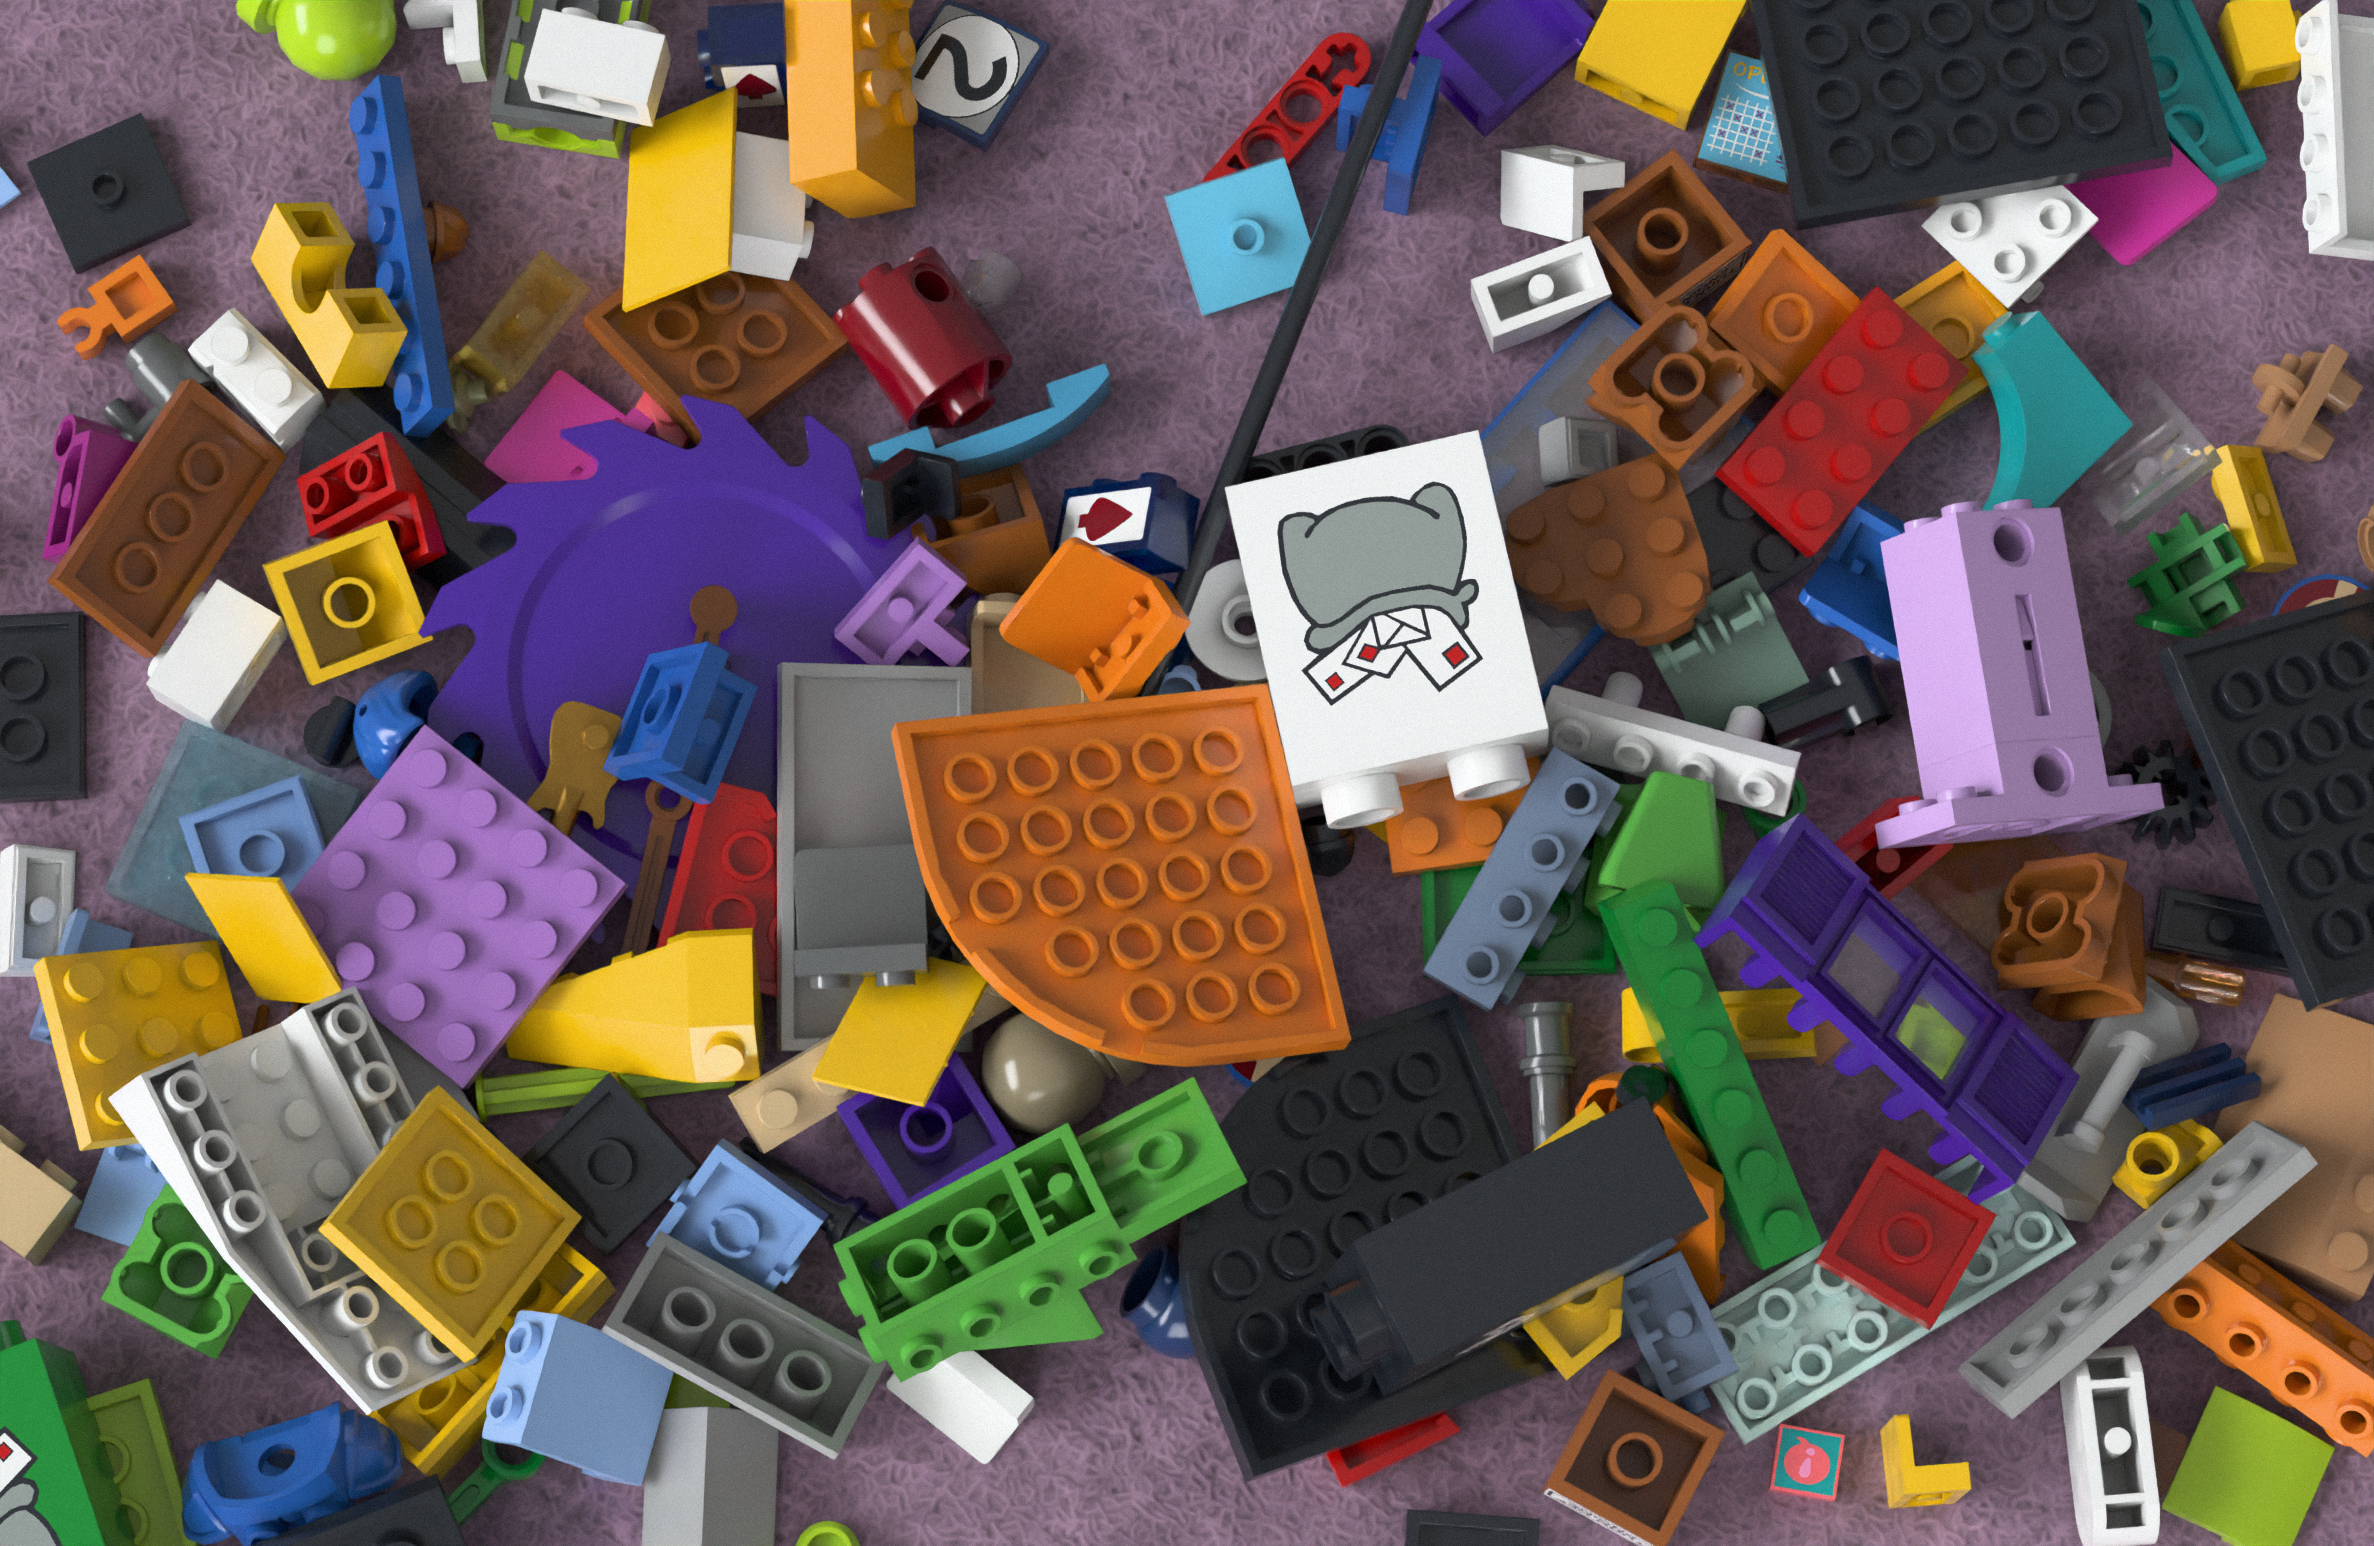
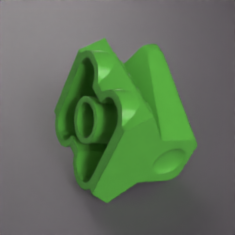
(1666, 833)
(178, 1280)

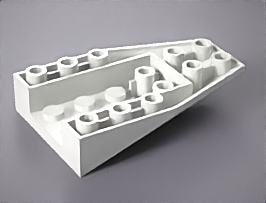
(261, 1156)

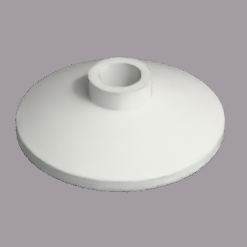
(1212, 630)

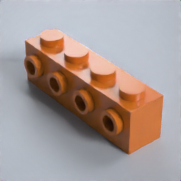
(2279, 1339)

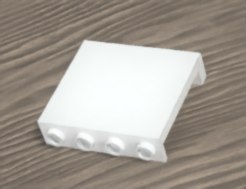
(2337, 130)

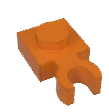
(126, 302)

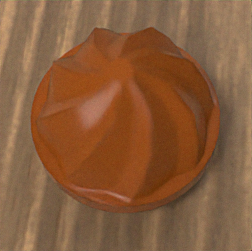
(445, 231)

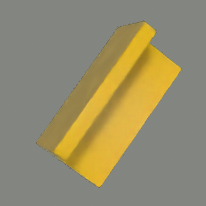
(1917, 1485)

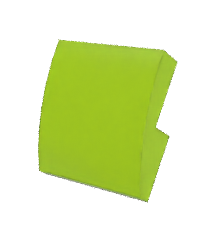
(2247, 1474)

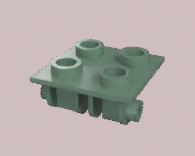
(1729, 656)

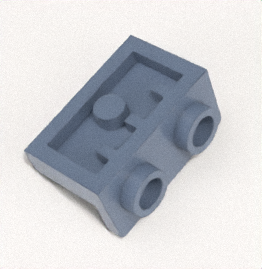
(1673, 1331)

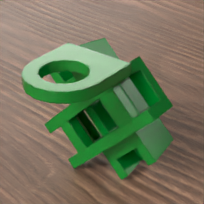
(2201, 581)

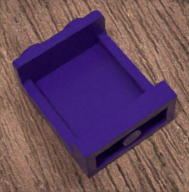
(1502, 52)

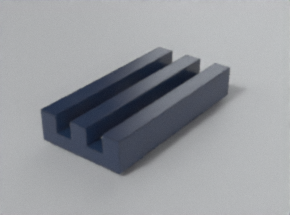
(2182, 1079)

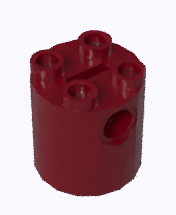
(925, 342)

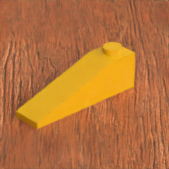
(660, 1014)

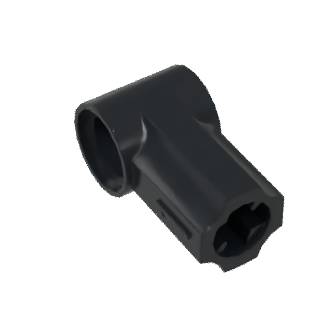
(1834, 705)

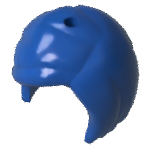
(393, 715)

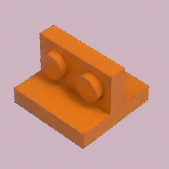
(1780, 310)

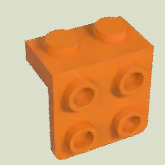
(1096, 620)

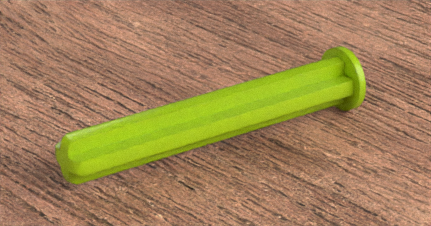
(565, 1089)

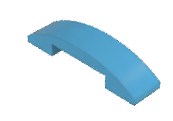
(1070, 404)

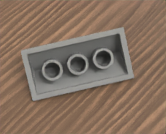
(745, 1344)
(711, 1479)

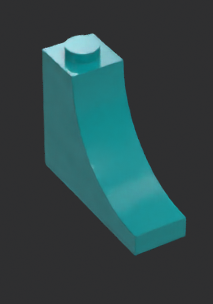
(2048, 410)

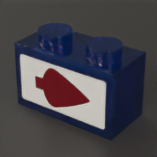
(746, 51)
(1136, 520)

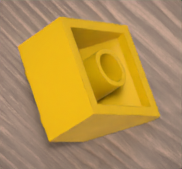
(347, 602)

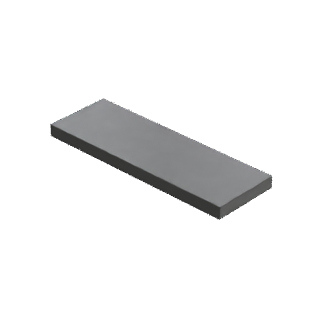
(2136, 1267)

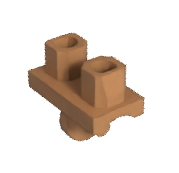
(2294, 396)

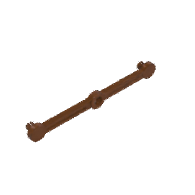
(713, 611)

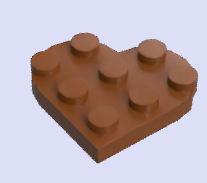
(1617, 548)

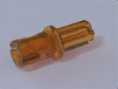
(2196, 978)

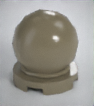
(1044, 1079)

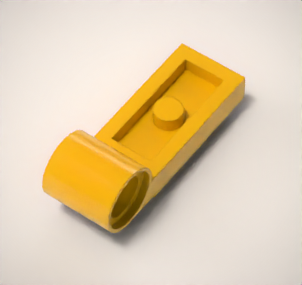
(1755, 1015)

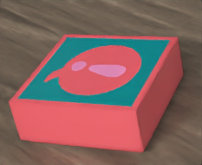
(1806, 1462)

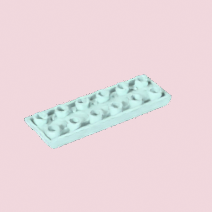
(1814, 1332)

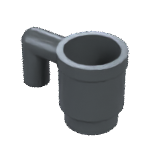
(157, 372)

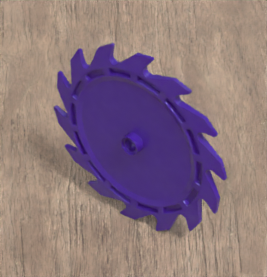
(611, 577)

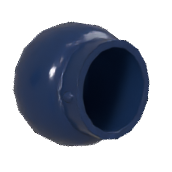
(1155, 1304)

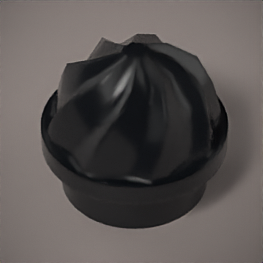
(1327, 848)

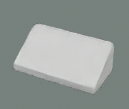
(33, 905)

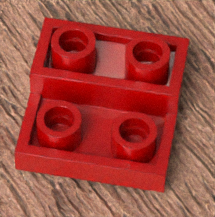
(368, 487)

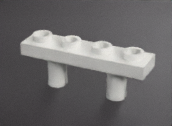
(1639, 742)

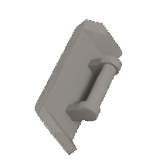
(2094, 1125)

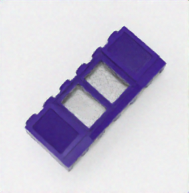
(1895, 1001)

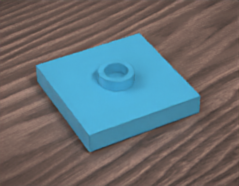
(1240, 234)

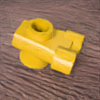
(2172, 1150)

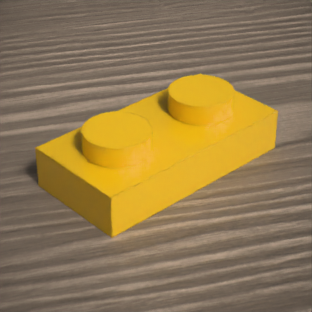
(2252, 508)

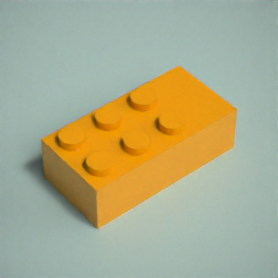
(851, 103)

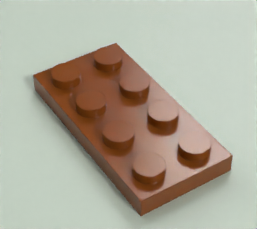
(167, 518)

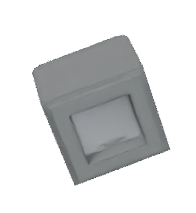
(1576, 449)

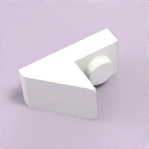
(464, 41)

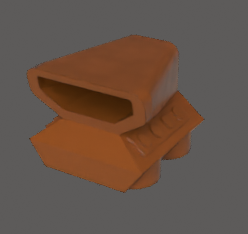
(1675, 385)
(2074, 938)

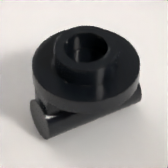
(330, 734)

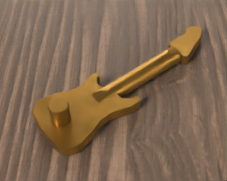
(575, 777)

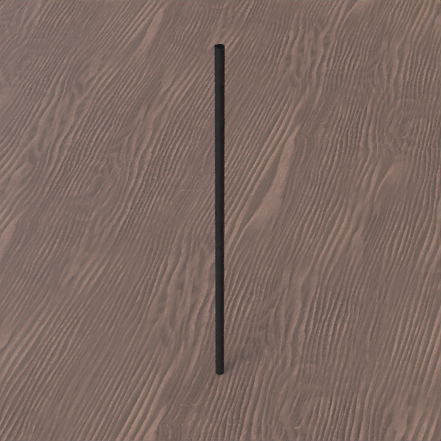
(1296, 312)

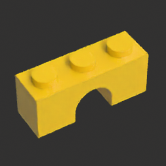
(344, 331)

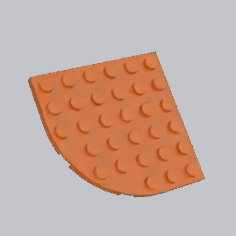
(1129, 873)

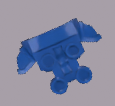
(261, 1493)

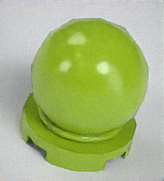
(327, 36)

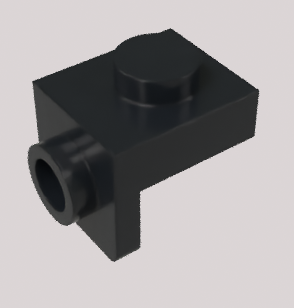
(907, 476)

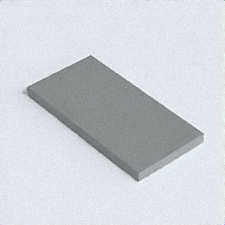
(844, 791)

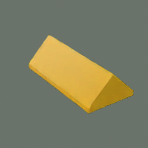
(449, 1415)

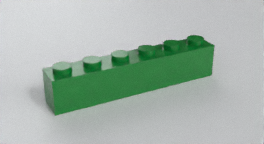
(1709, 1071)

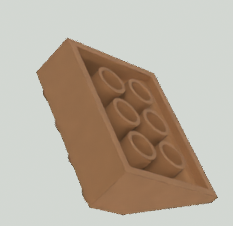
(2321, 1096)

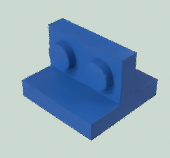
(1404, 132)
(682, 721)

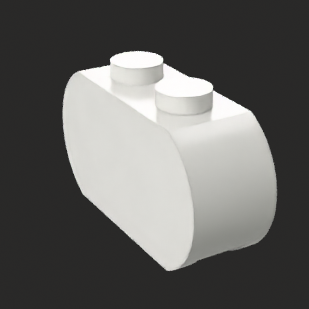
(2111, 1449)

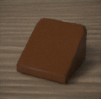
(2167, 1451)

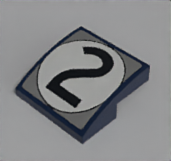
(973, 72)

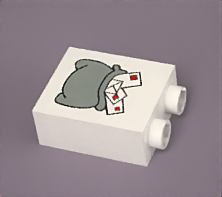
(1390, 628)

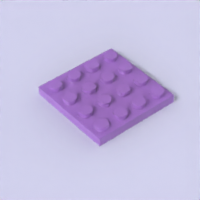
(451, 905)

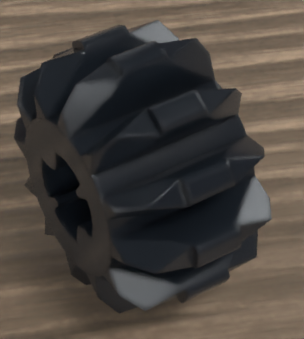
(2181, 780)

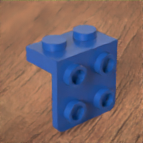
(1852, 583)

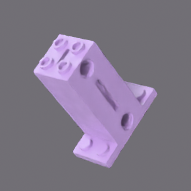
(1997, 682)

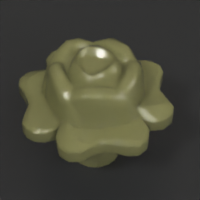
(466, 396)

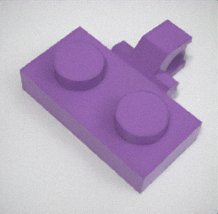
(908, 611)

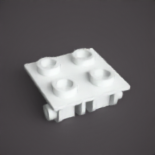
(2012, 237)

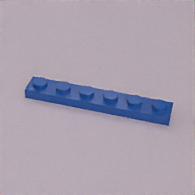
(402, 253)

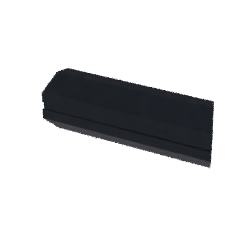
(446, 470)

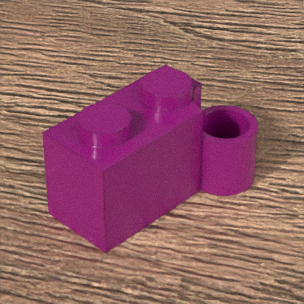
(89, 462)

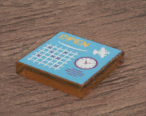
(1740, 128)

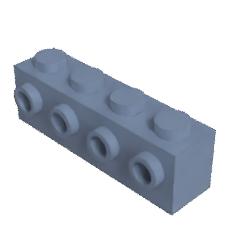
(1522, 879)

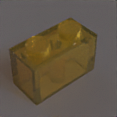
(521, 322)

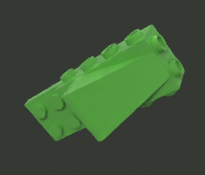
(1018, 1239)

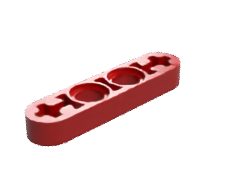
(1275, 122)

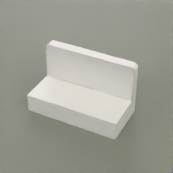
(1546, 188)
(967, 1402)

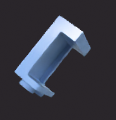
(577, 1397)

